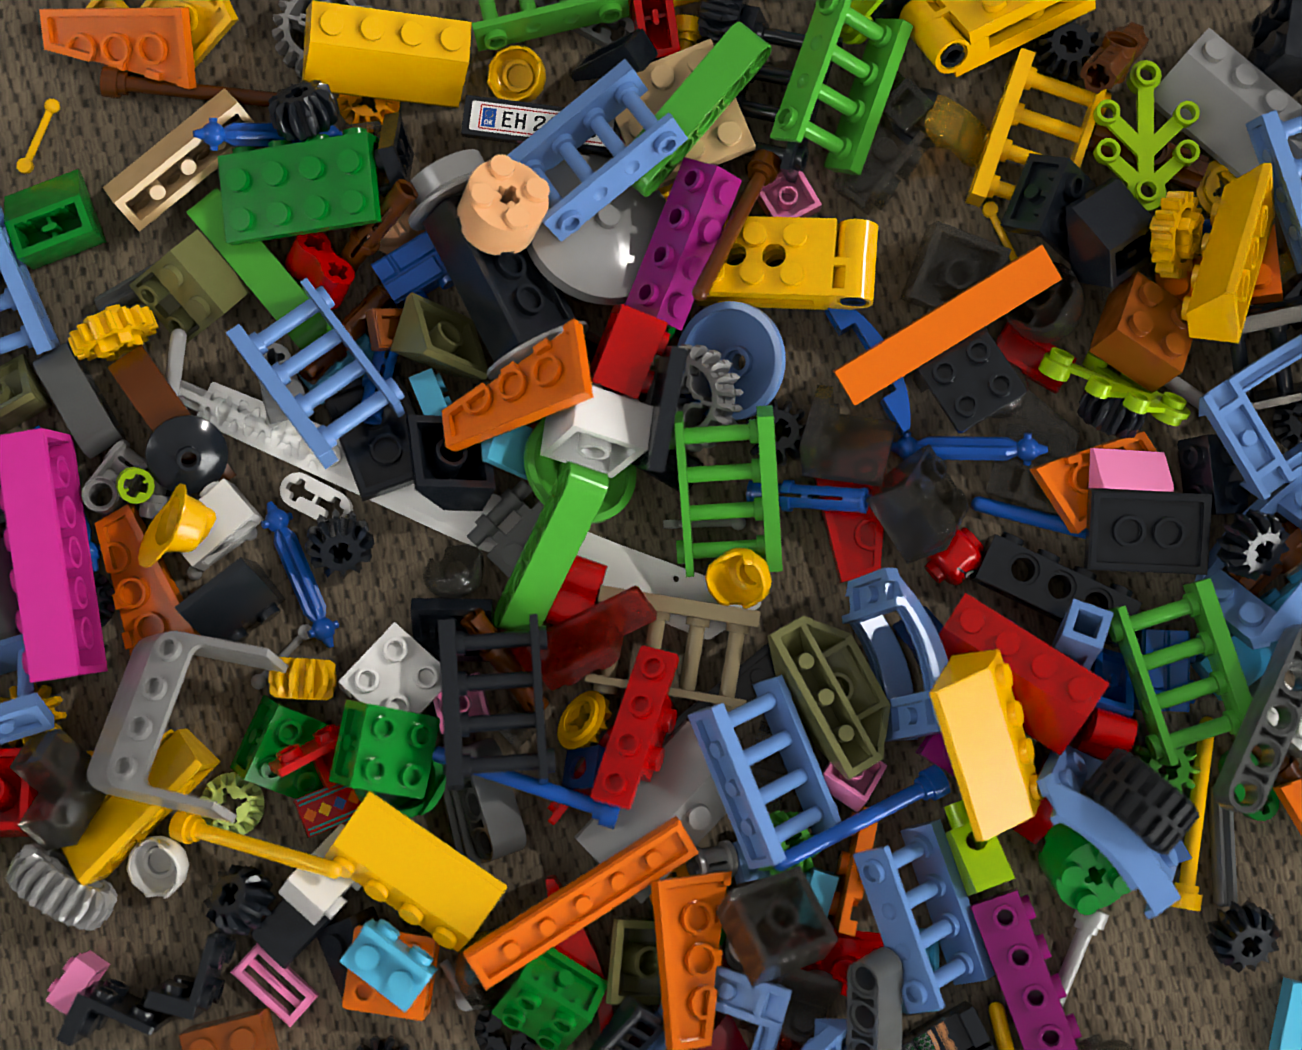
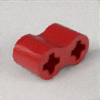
(315, 259)
(578, 589)
(1104, 733)

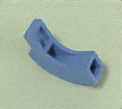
(1083, 632)

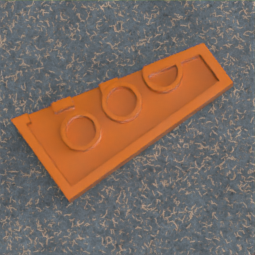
(132, 39)
(141, 594)
(688, 954)

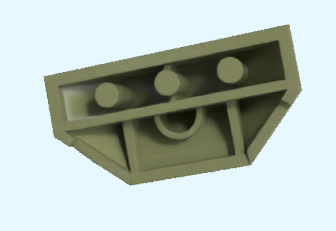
(833, 693)

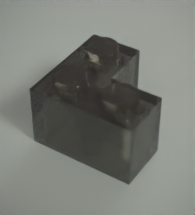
(65, 798)

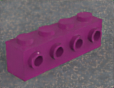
(683, 241)
(1023, 973)

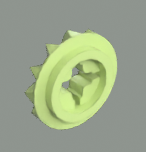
(248, 814)

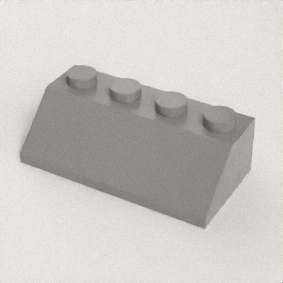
(1228, 96)
(678, 789)

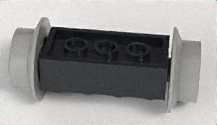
(503, 292)

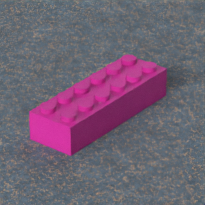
(50, 556)

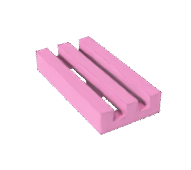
(261, 993)

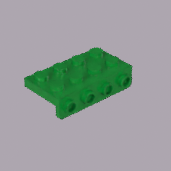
(299, 187)

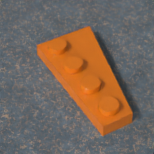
(523, 392)

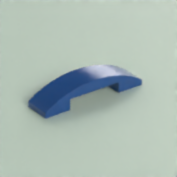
(895, 404)

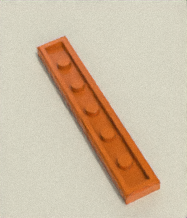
(947, 324)
(580, 902)

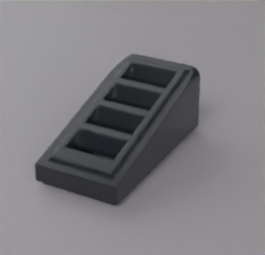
(633, 47)
(623, 1021)

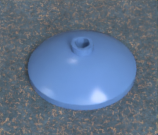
(740, 331)

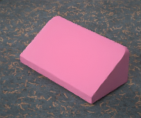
(1129, 470)

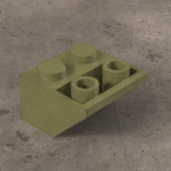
(190, 286)

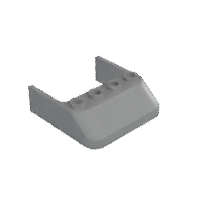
(143, 710)

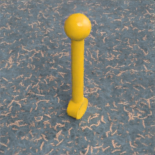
(25, 164)
(990, 211)

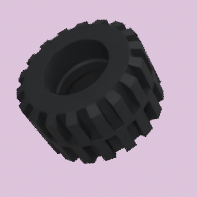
(1142, 800)

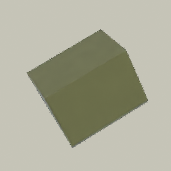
(439, 339)
(20, 394)
(634, 961)

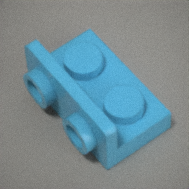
(389, 963)

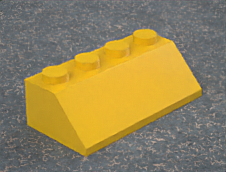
(386, 54)
(1231, 258)
(986, 742)
(121, 822)
(415, 873)

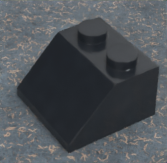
(447, 477)
(232, 602)

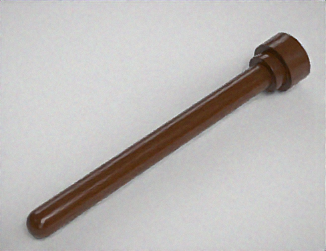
(118, 83)
(762, 170)

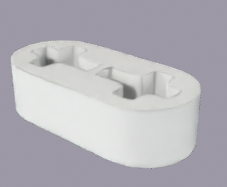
(320, 491)

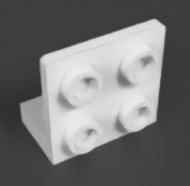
(394, 674)

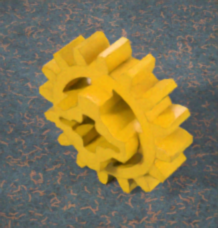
(1176, 234)
(112, 332)

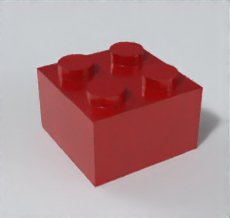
(628, 350)

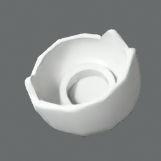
(157, 866)

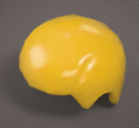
(517, 68)
(738, 578)

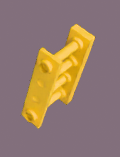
(1012, 112)

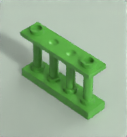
(535, 22)
(867, 96)
(762, 470)
(1212, 641)

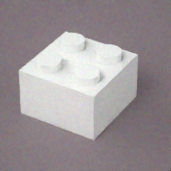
(599, 432)

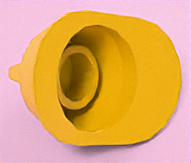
(176, 527)

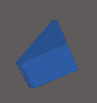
(1120, 692)

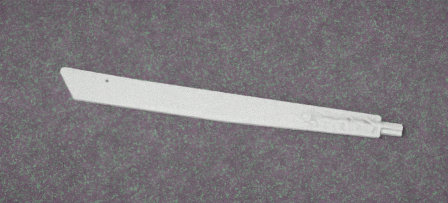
(248, 422)

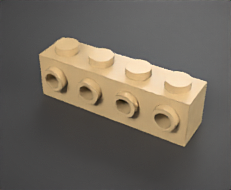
(173, 164)

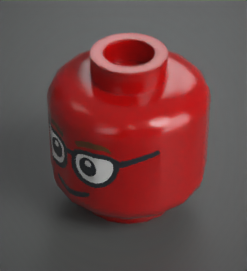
(958, 560)

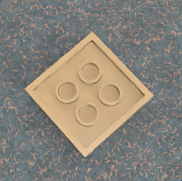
(722, 142)

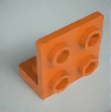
(364, 998)

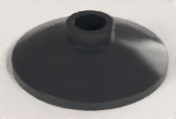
(185, 435)

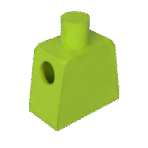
(980, 867)

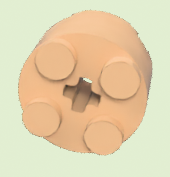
(502, 206)

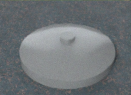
(606, 251)

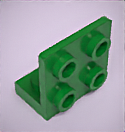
(270, 731)
(384, 749)
(551, 1000)

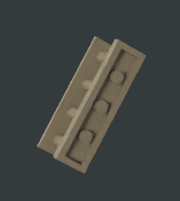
(698, 618)

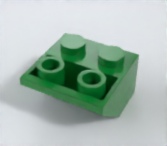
(52, 220)

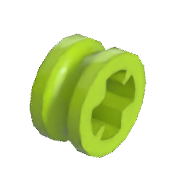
(139, 496)

